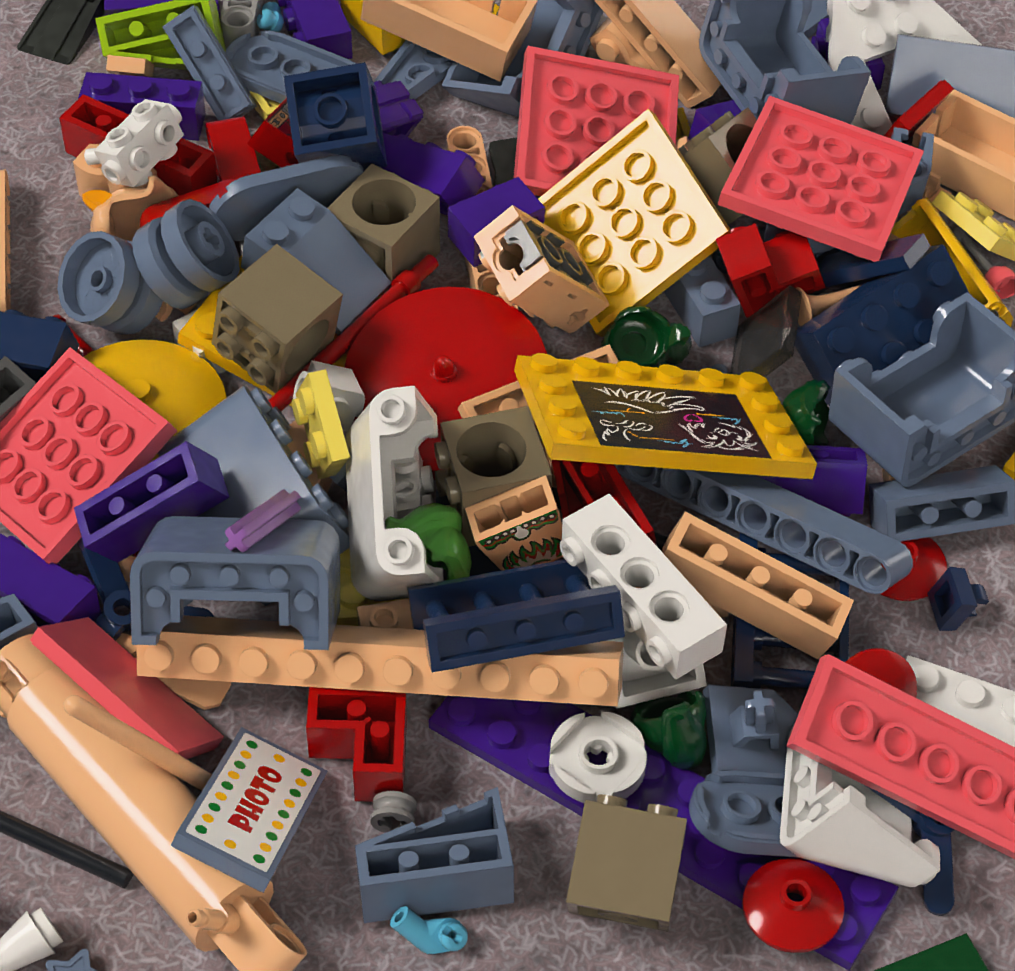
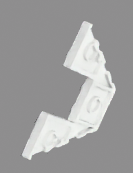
(871, 31)

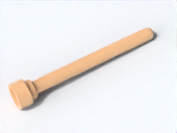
(136, 741)

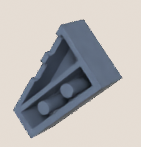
(439, 865)

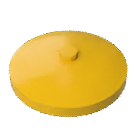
(163, 377)

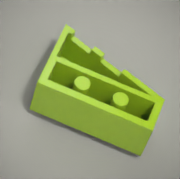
(141, 34)

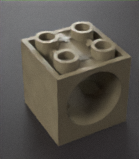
(715, 154)
(390, 219)
(275, 318)
(487, 457)
(626, 863)

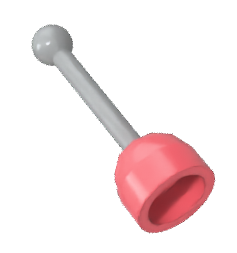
(999, 277)

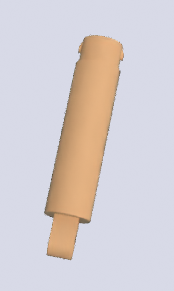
(138, 815)

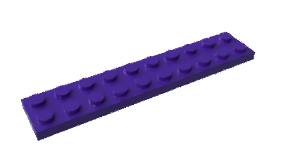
(518, 741)

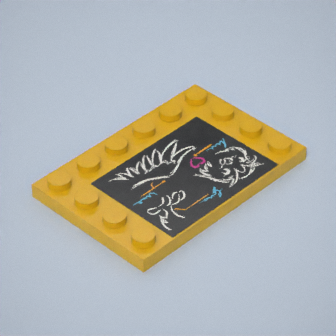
(661, 417)

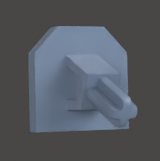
(747, 728)

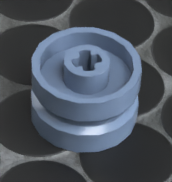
(185, 254)
(104, 287)

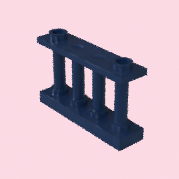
(513, 614)
(747, 638)

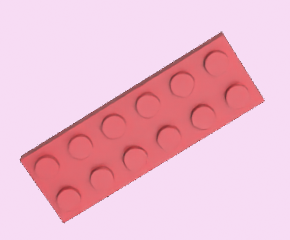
(909, 752)

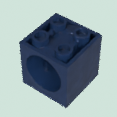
(336, 115)

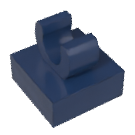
(955, 599)

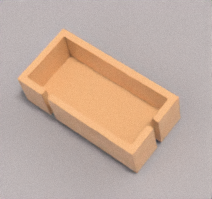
(458, 28)
(973, 151)

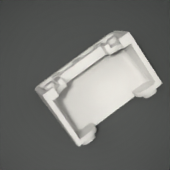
(382, 436)
(850, 826)

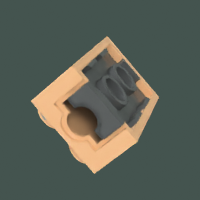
(540, 270)

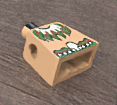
(518, 526)

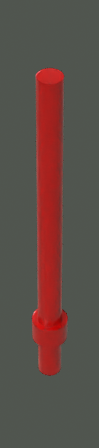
(403, 285)

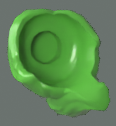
(442, 537)

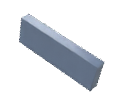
(209, 64)

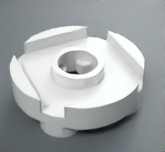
(607, 733)

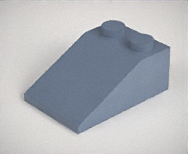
(325, 247)

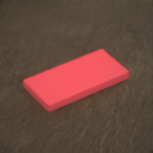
(112, 680)

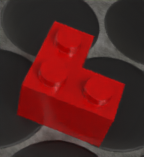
(767, 268)
(361, 728)

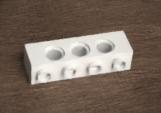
(634, 562)

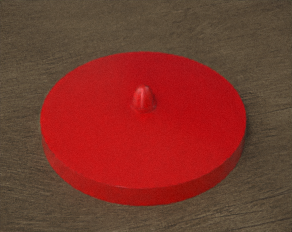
(445, 345)

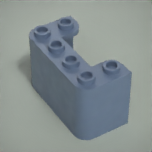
(762, 52)
(933, 398)
(256, 462)
(190, 562)

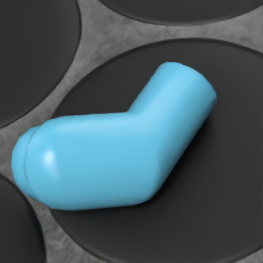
(271, 17)
(429, 935)

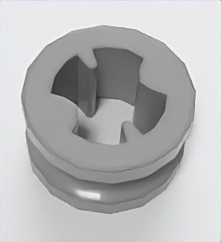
(392, 810)

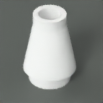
(28, 941)

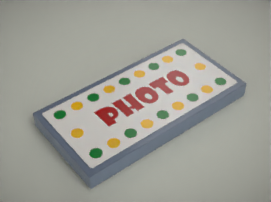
(250, 809)

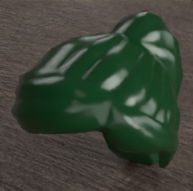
(647, 338)
(809, 411)
(674, 727)

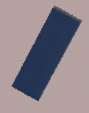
(896, 257)

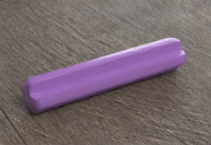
(262, 520)

